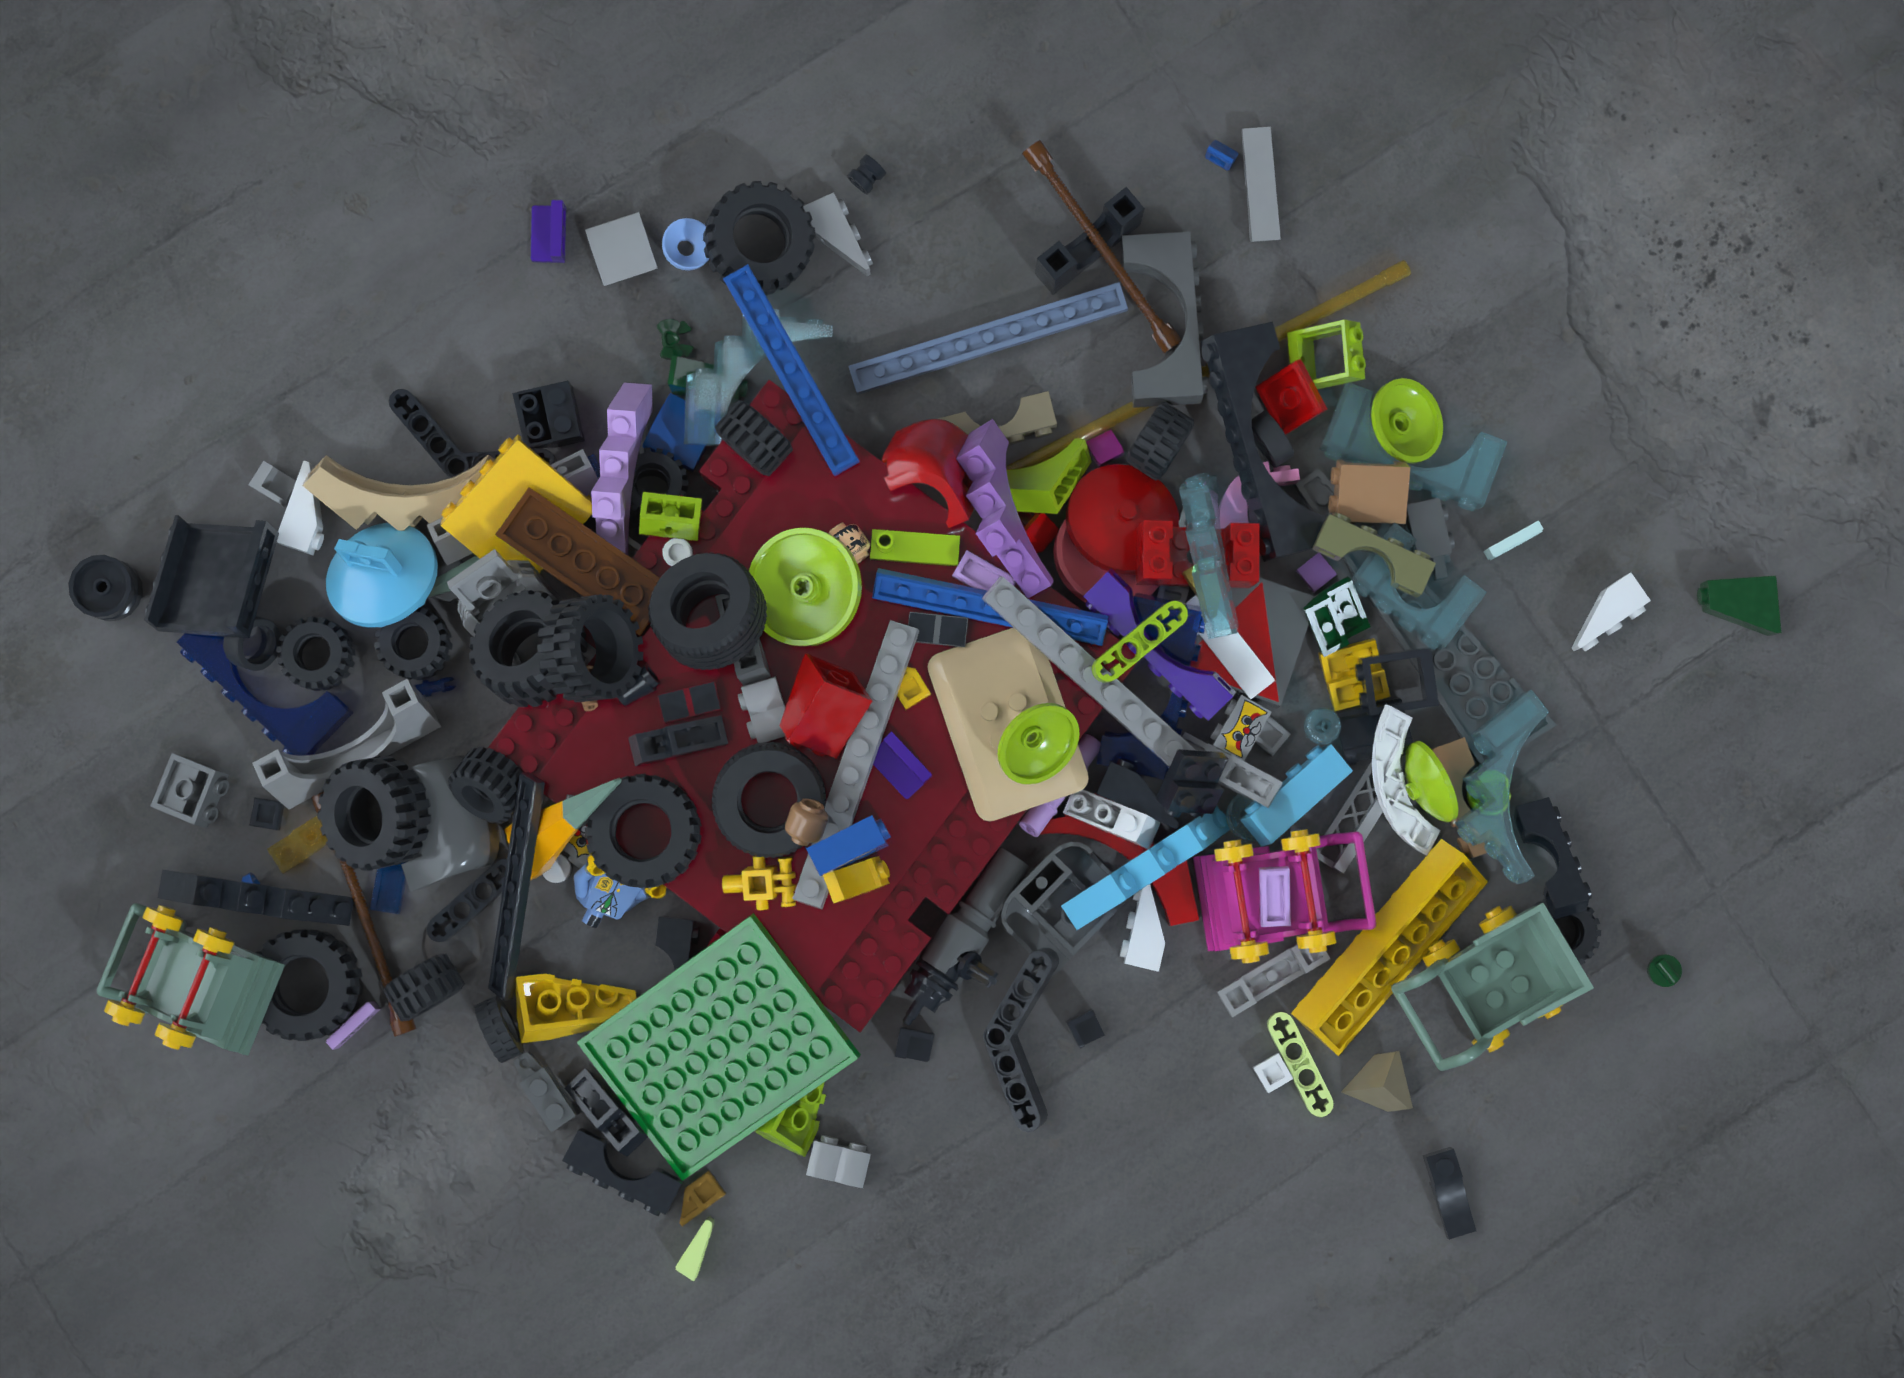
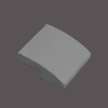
(621, 248)

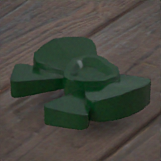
(670, 330)

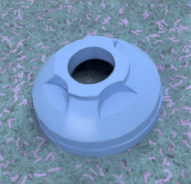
(685, 230)

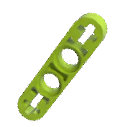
(1138, 639)

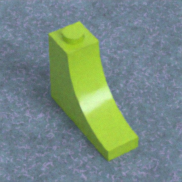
(1049, 483)

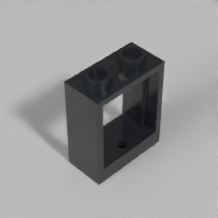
(1426, 675)

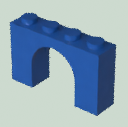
(849, 845)

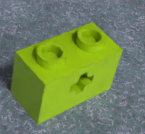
(670, 516)

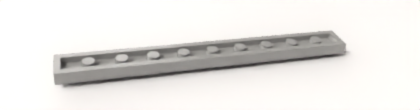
(1078, 666)
(861, 751)

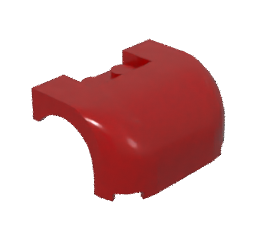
(928, 455)

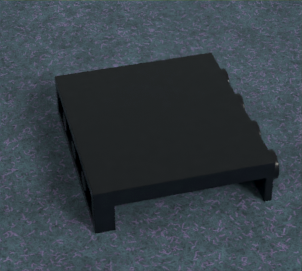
(211, 578)

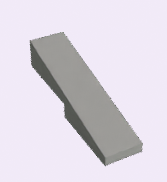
(1260, 184)

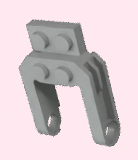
(492, 580)

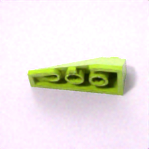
(795, 1125)

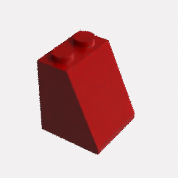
(823, 707)

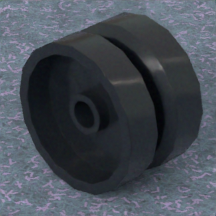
(102, 571)

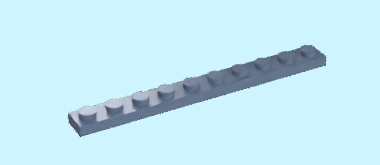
(988, 338)

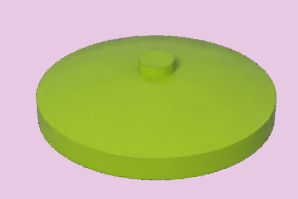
(807, 585)

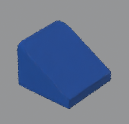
(1221, 155)

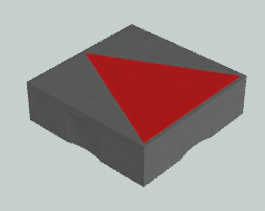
(1274, 629)

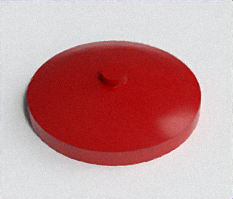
(1109, 508)

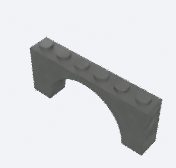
(1170, 261)

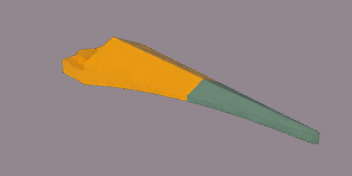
(561, 822)

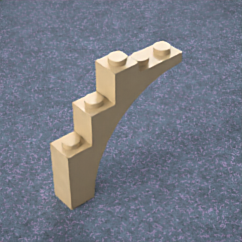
(361, 498)

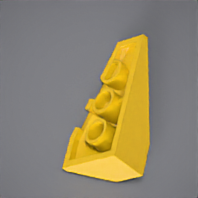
(563, 1007)

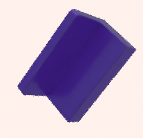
(548, 233)
(900, 766)

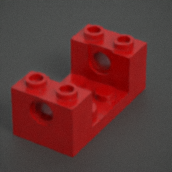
(1164, 550)

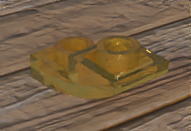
(298, 845)

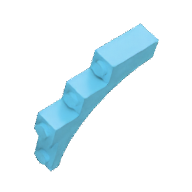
(1145, 868)

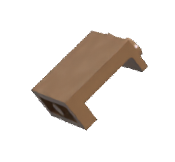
(1370, 491)

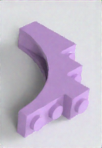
(618, 458)

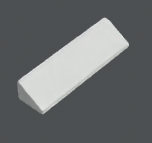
(1238, 660)

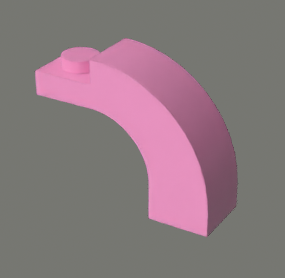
(1234, 507)

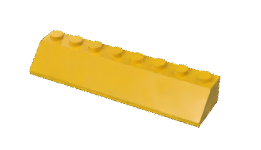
(1387, 954)

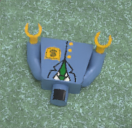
(607, 896)

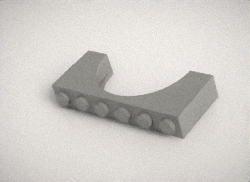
(298, 778)

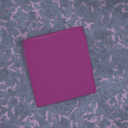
(1105, 448)

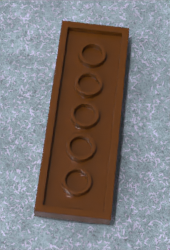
(577, 555)

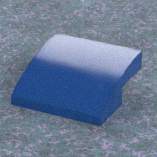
(668, 434)

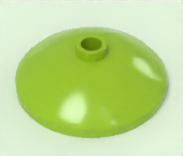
(1407, 420)
(1038, 743)
(1429, 783)

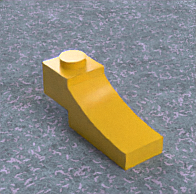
(857, 879)

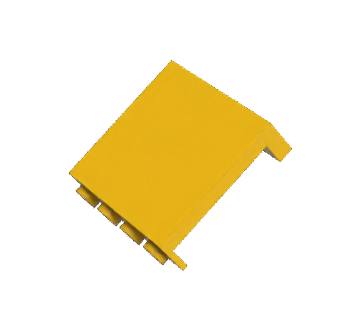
(497, 492)

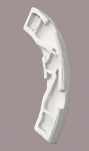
(1390, 782)

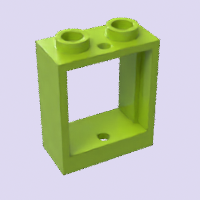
(1302, 347)

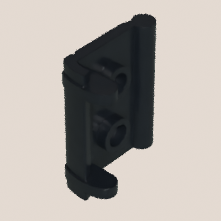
(1359, 732)

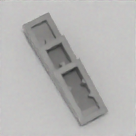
(1242, 776)

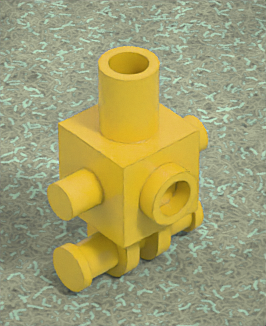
(762, 883)

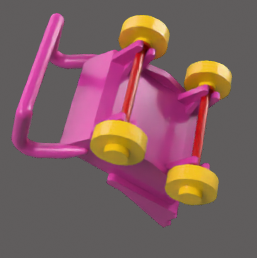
(1232, 903)

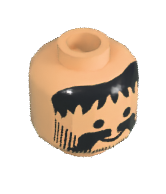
(854, 539)

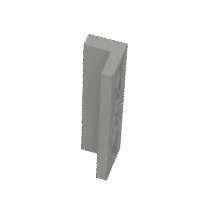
(1366, 824)

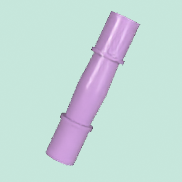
(1039, 816)

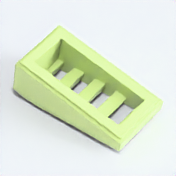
(692, 1258)

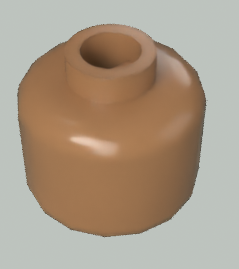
(806, 822)

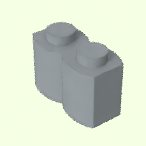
(765, 709)
(839, 1162)

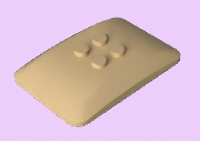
(979, 696)

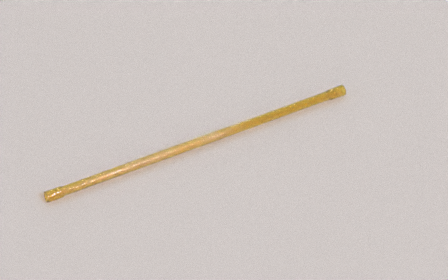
(1384, 278)

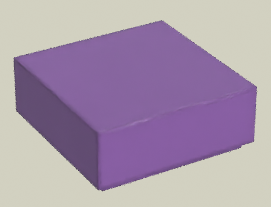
(1316, 572)

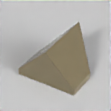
(1381, 1083)

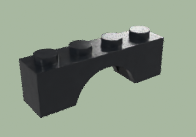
(1540, 825)
(677, 938)
(589, 1155)

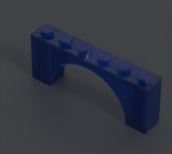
(1180, 646)
(298, 729)

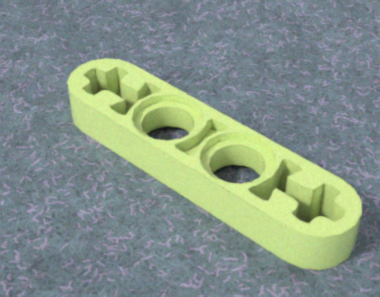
(1295, 1066)

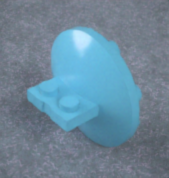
(381, 575)

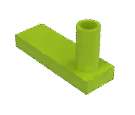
(915, 547)

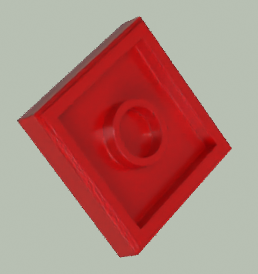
(1291, 397)

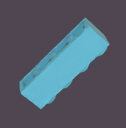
(1298, 794)

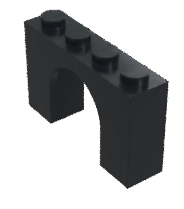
(1063, 263)

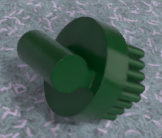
(1664, 970)

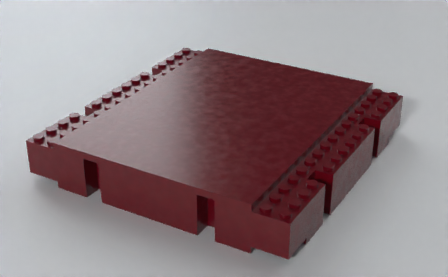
(937, 844)

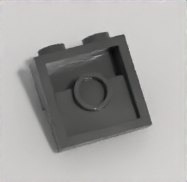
(190, 791)

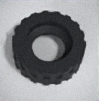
(499, 1029)

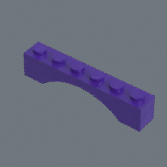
(1202, 688)

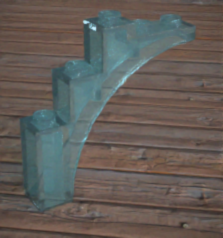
(734, 357)
(1209, 571)
(1490, 783)

